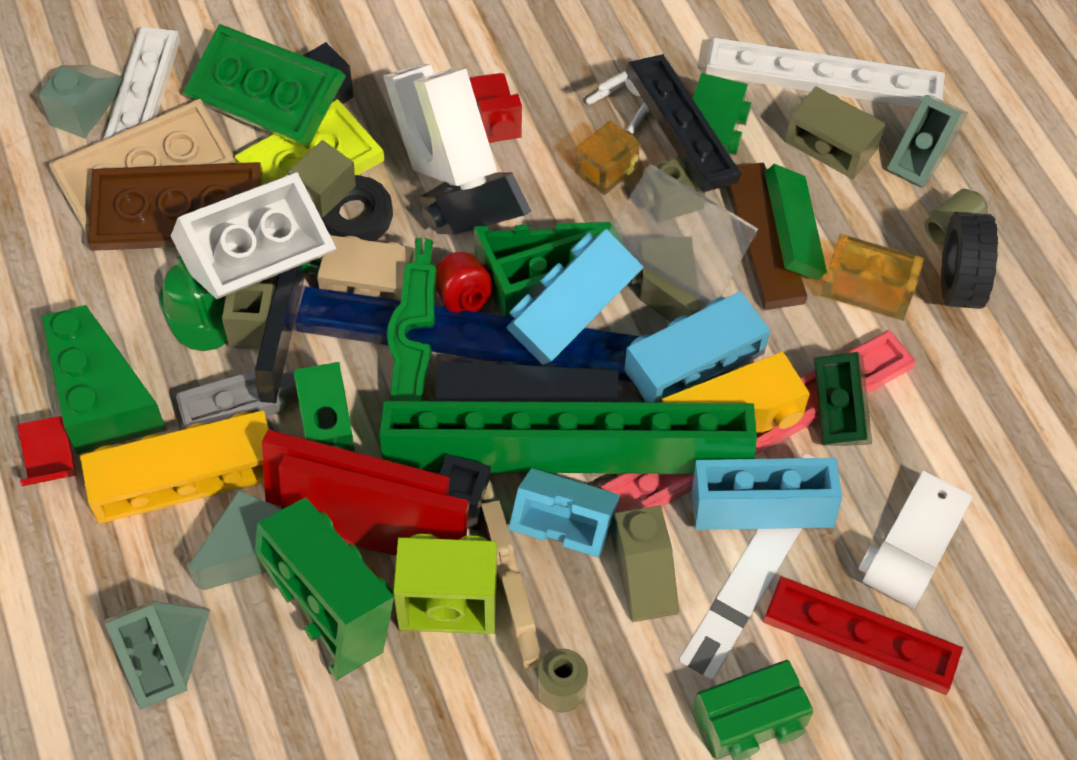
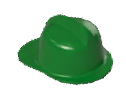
(192, 310)

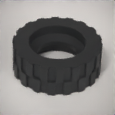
(969, 260)

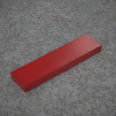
(863, 635)

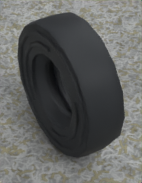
(374, 224)

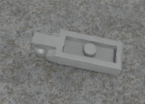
(232, 396)

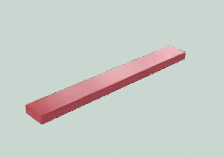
(883, 361)

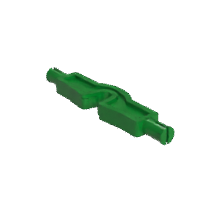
(414, 312)

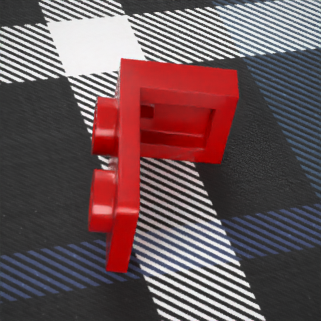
(497, 107)

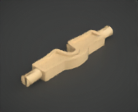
(511, 580)

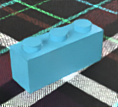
(572, 295)
(696, 348)
(766, 493)

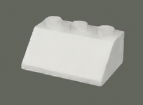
(252, 236)

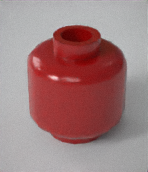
(463, 282)

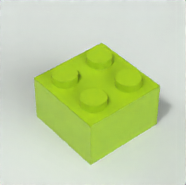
(446, 584)

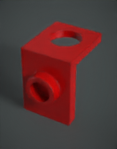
(46, 450)

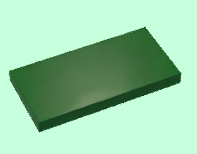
(264, 85)

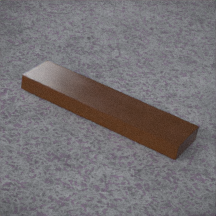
(753, 204)

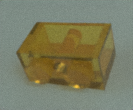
(872, 276)

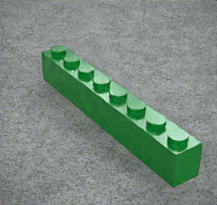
(567, 435)

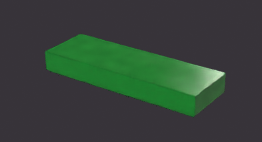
(795, 222)

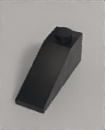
(457, 210)

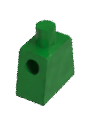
(324, 405)

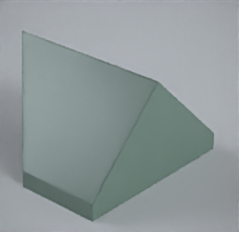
(157, 648)

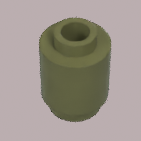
(961, 201)
(562, 680)

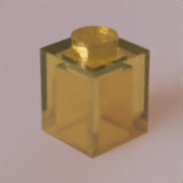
(607, 157)

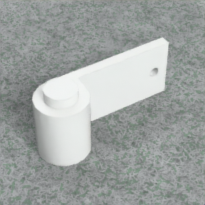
(916, 540)

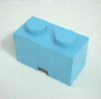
(564, 512)

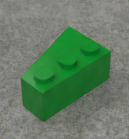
(524, 256)
(95, 384)
(329, 582)

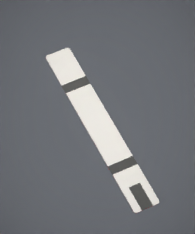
(738, 599)

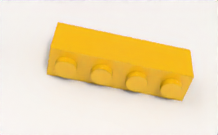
(175, 467)

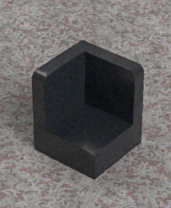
(467, 482)

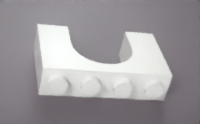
(441, 124)

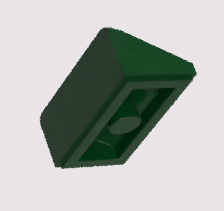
(843, 400)

